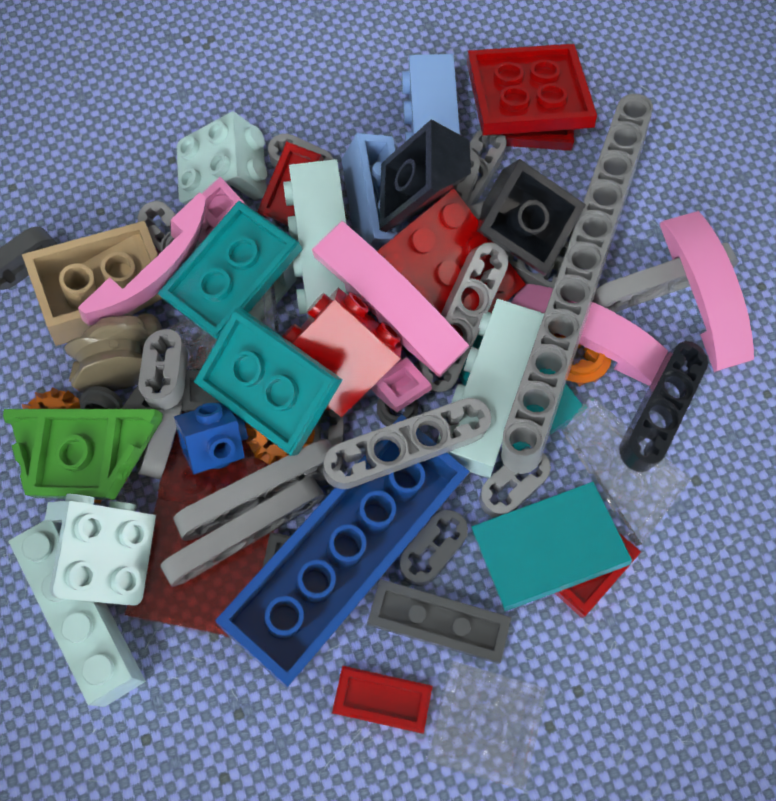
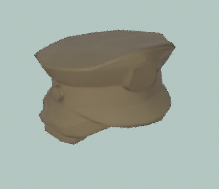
(110, 352)

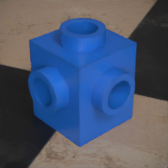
(211, 437)

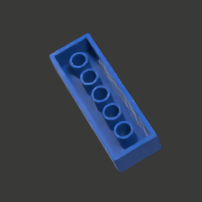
(336, 560)

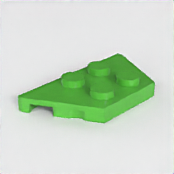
(79, 449)

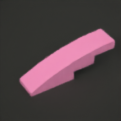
(391, 298)

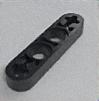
(669, 407)

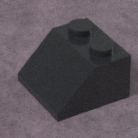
(421, 173)
(529, 215)

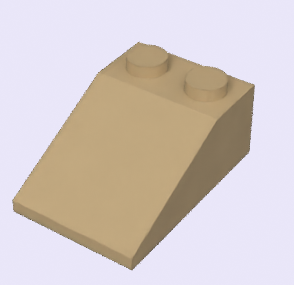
(75, 269)

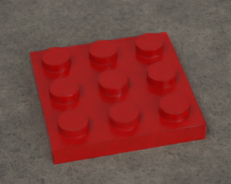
(530, 89)
(435, 249)

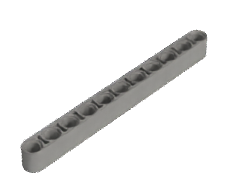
(586, 250)

